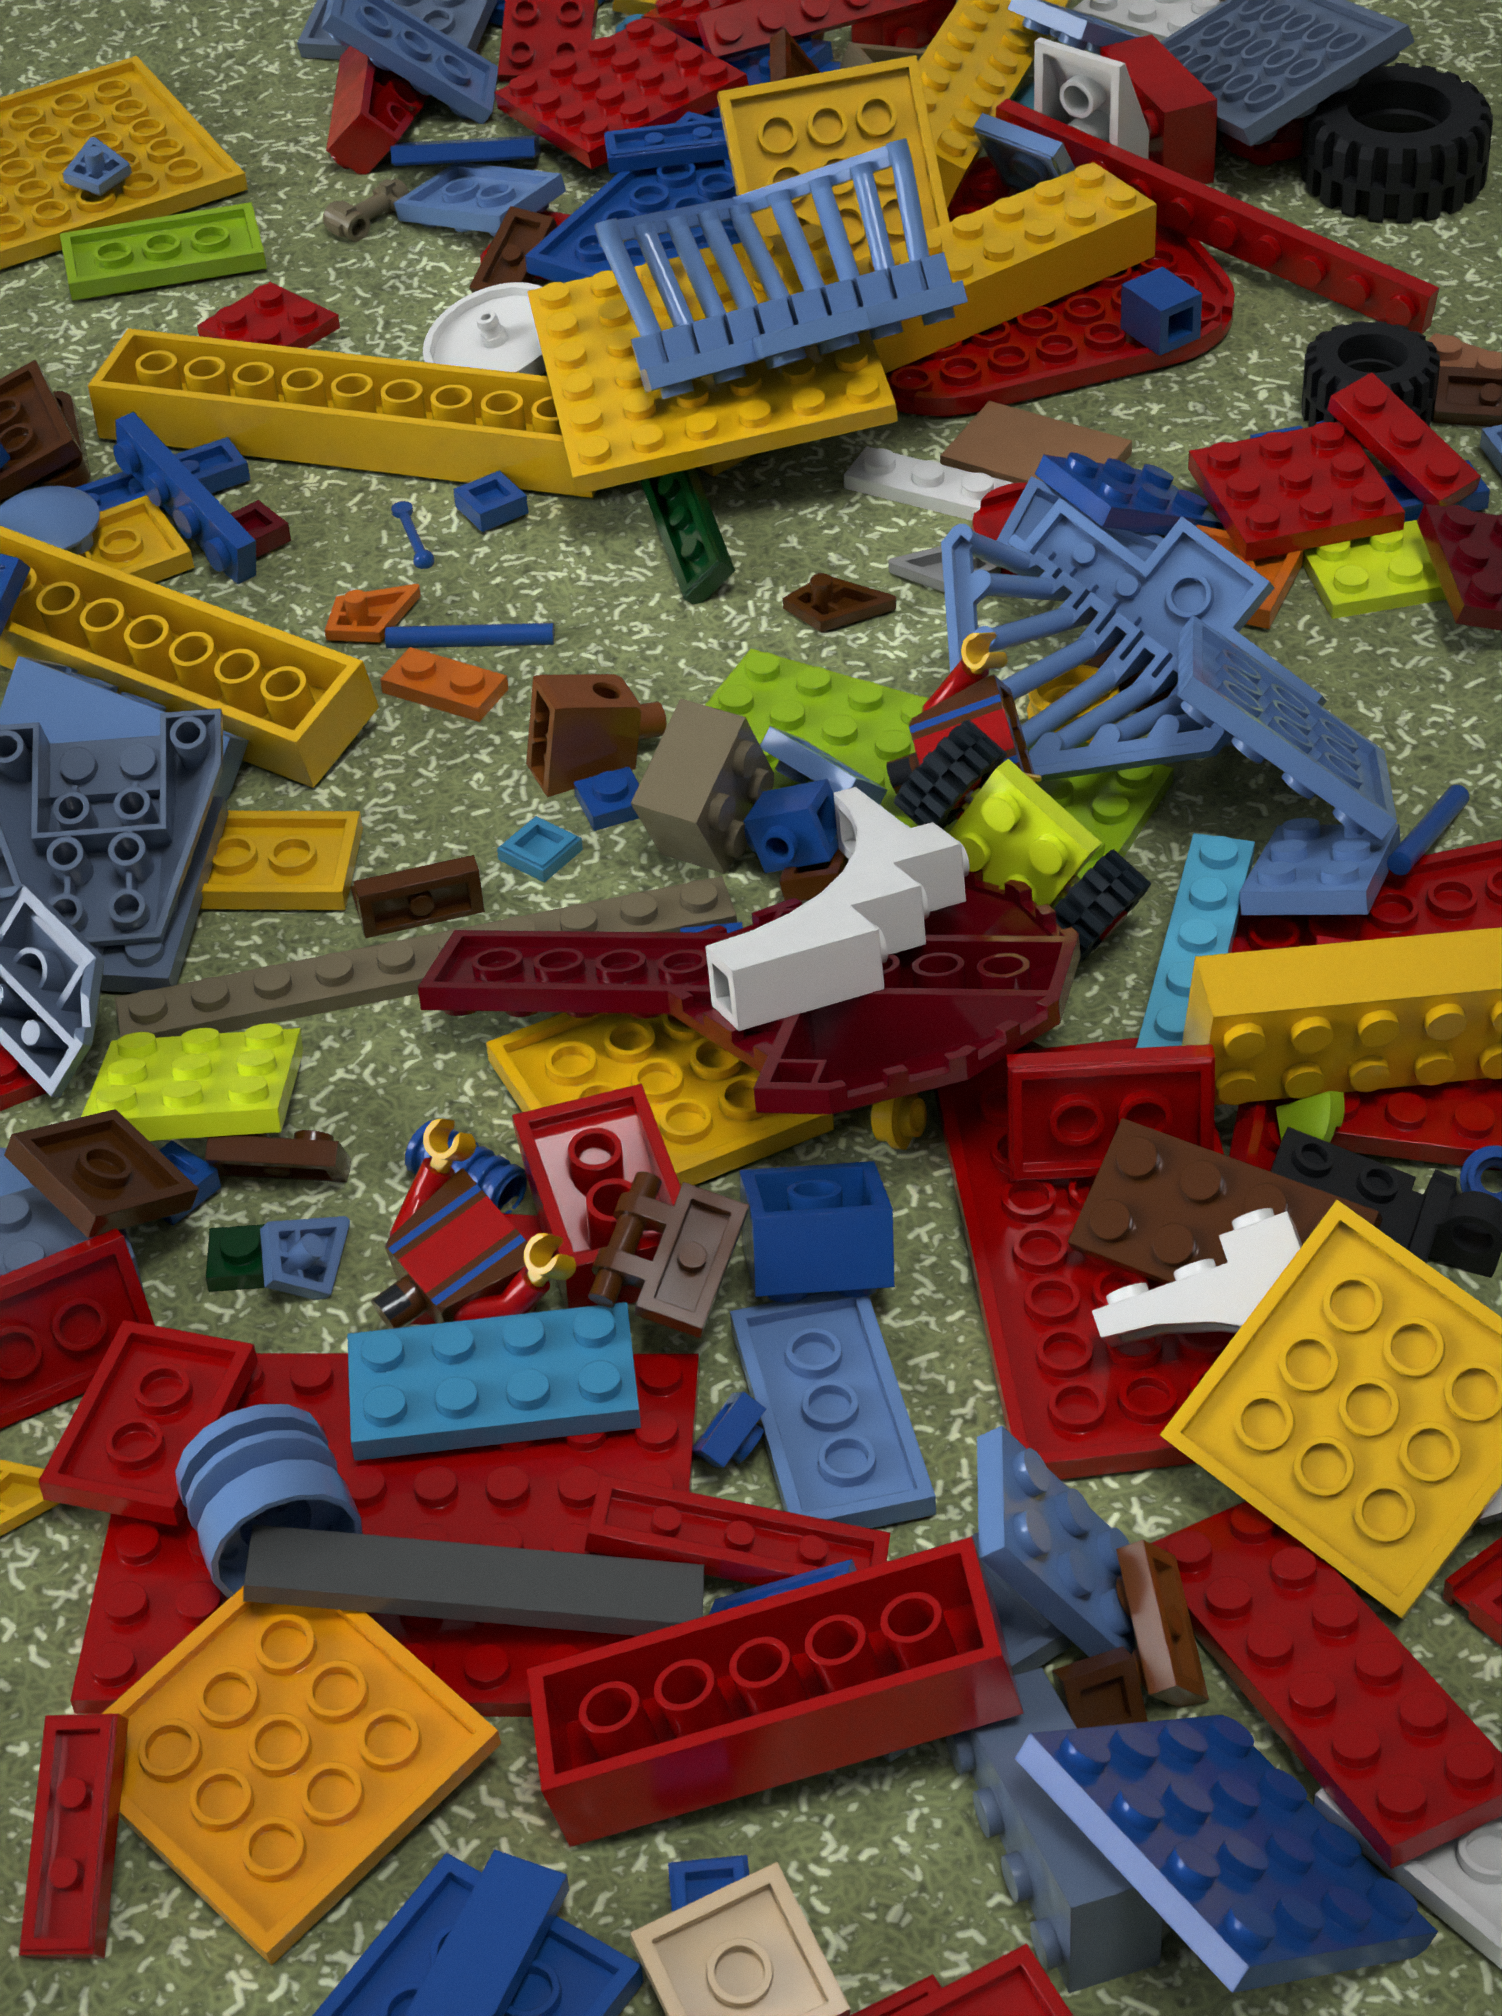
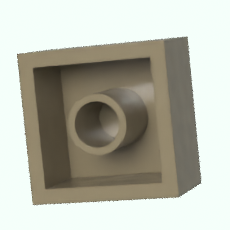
(702, 786)

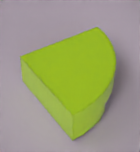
(1313, 1115)

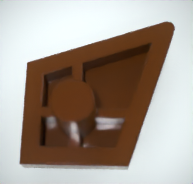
(833, 602)

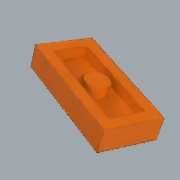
(444, 684)

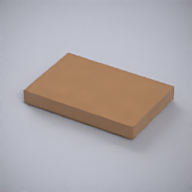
(1012, 443)

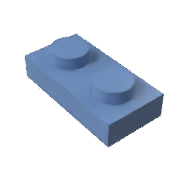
(804, 761)

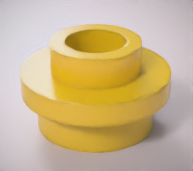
(899, 1120)

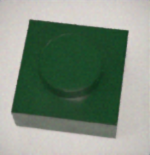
(234, 1258)

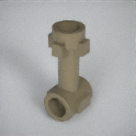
(354, 221)

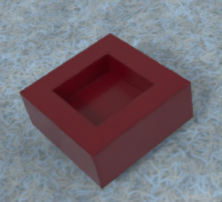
(264, 526)

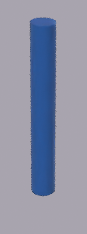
(470, 635)
(1428, 830)

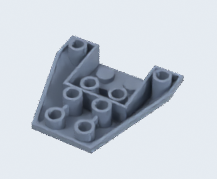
(109, 820)

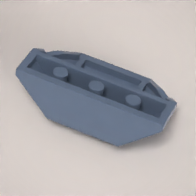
(46, 988)

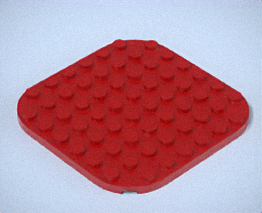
(1063, 341)

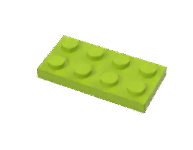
(162, 251)

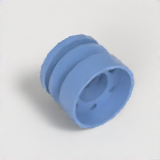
(259, 1470)

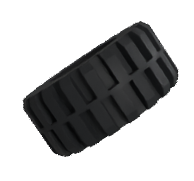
(1399, 145)

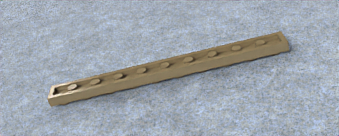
(394, 967)

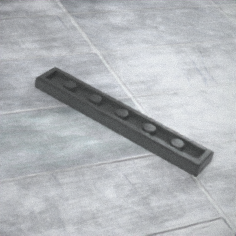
(470, 1581)

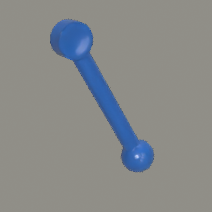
(423, 558)

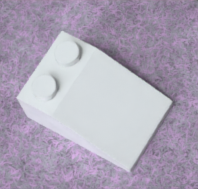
(1089, 95)

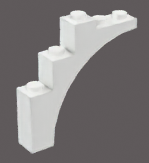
(845, 933)
(1212, 1296)

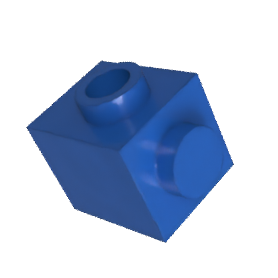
(793, 826)

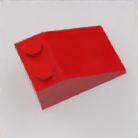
(579, 1165)

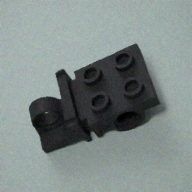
(1436, 1224)

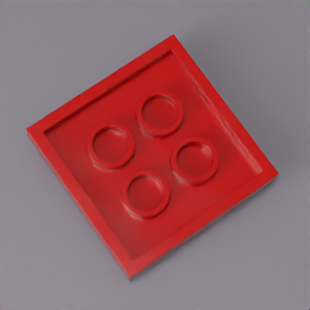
(1295, 490)

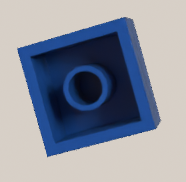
(817, 1230)

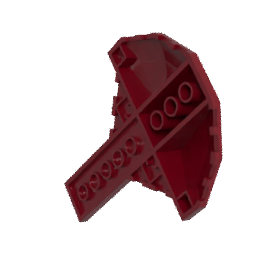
(948, 1009)

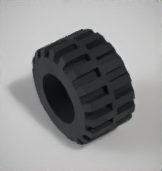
(1354, 350)

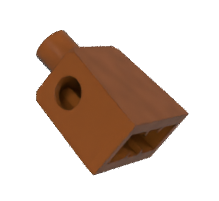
(585, 728)

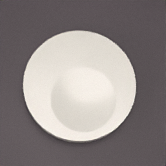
(488, 332)

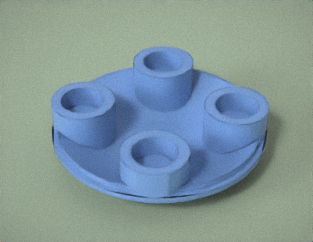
(53, 515)

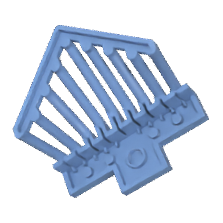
(786, 323)
(1124, 604)

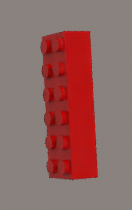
(770, 1692)

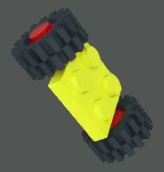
(1020, 834)

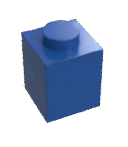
(1161, 311)

